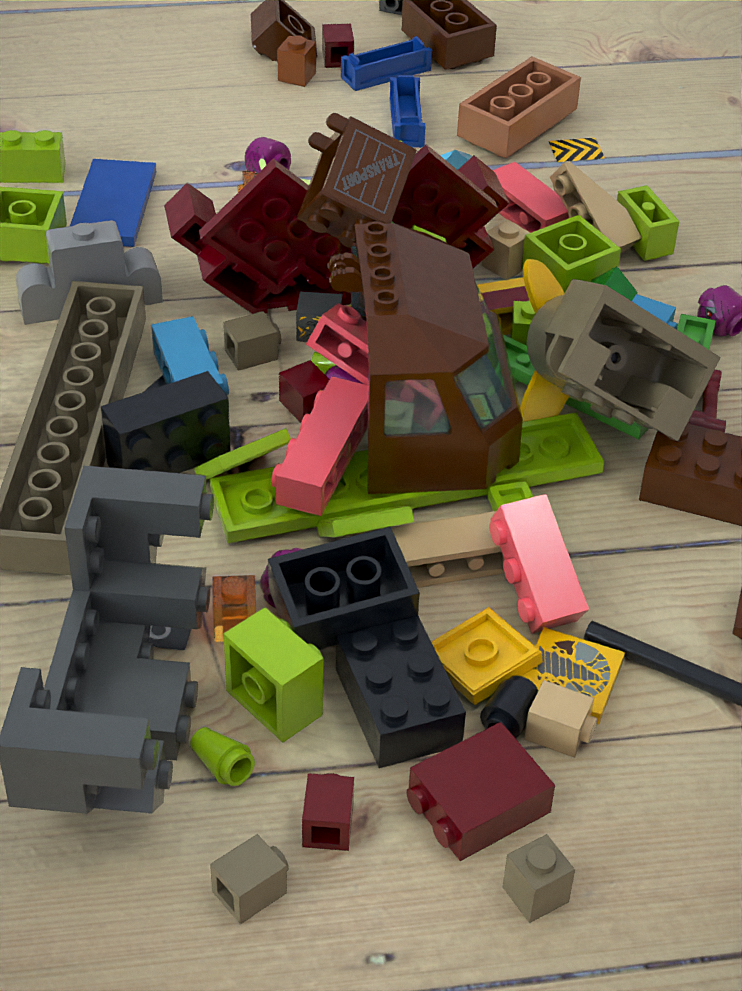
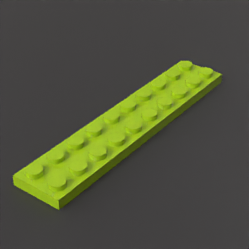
(549, 452)

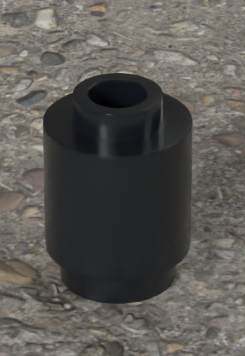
(510, 704)

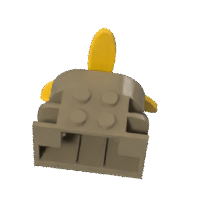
(609, 355)

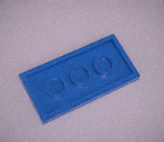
(117, 193)

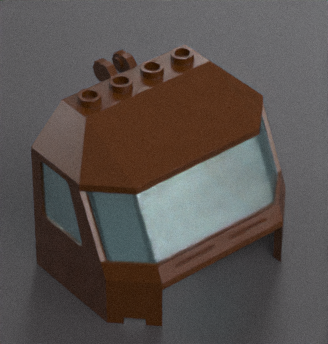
(437, 364)

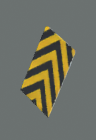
(576, 149)

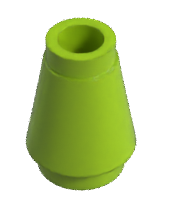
(224, 757)

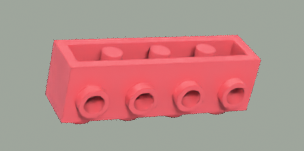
(343, 340)
(323, 447)

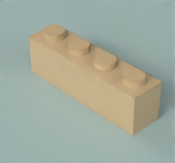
(449, 549)

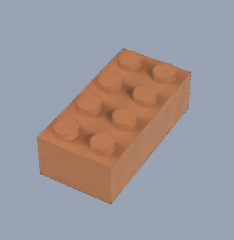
(518, 107)

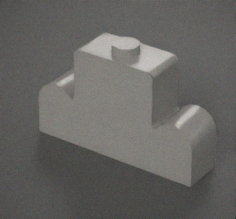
(84, 255)

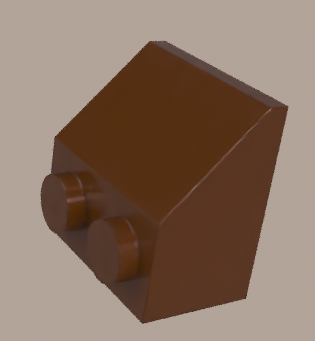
(274, 23)

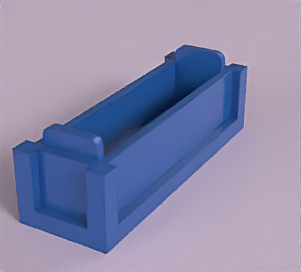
(379, 65)
(406, 110)

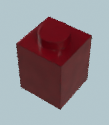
(336, 42)
(299, 388)
(328, 811)

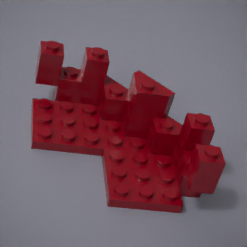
(267, 256)

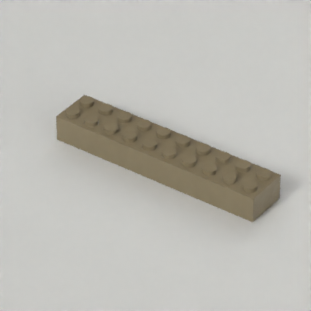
(64, 425)

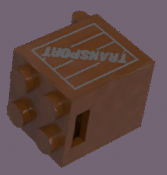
(354, 178)

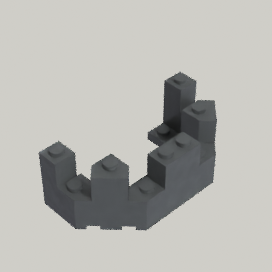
(107, 707)

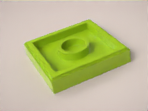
(244, 454)
(365, 521)

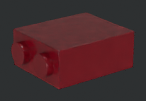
(480, 791)

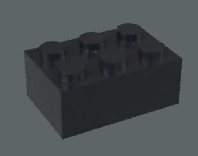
(168, 426)
(343, 586)
(399, 691)

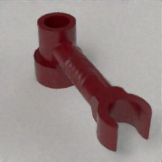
(708, 416)

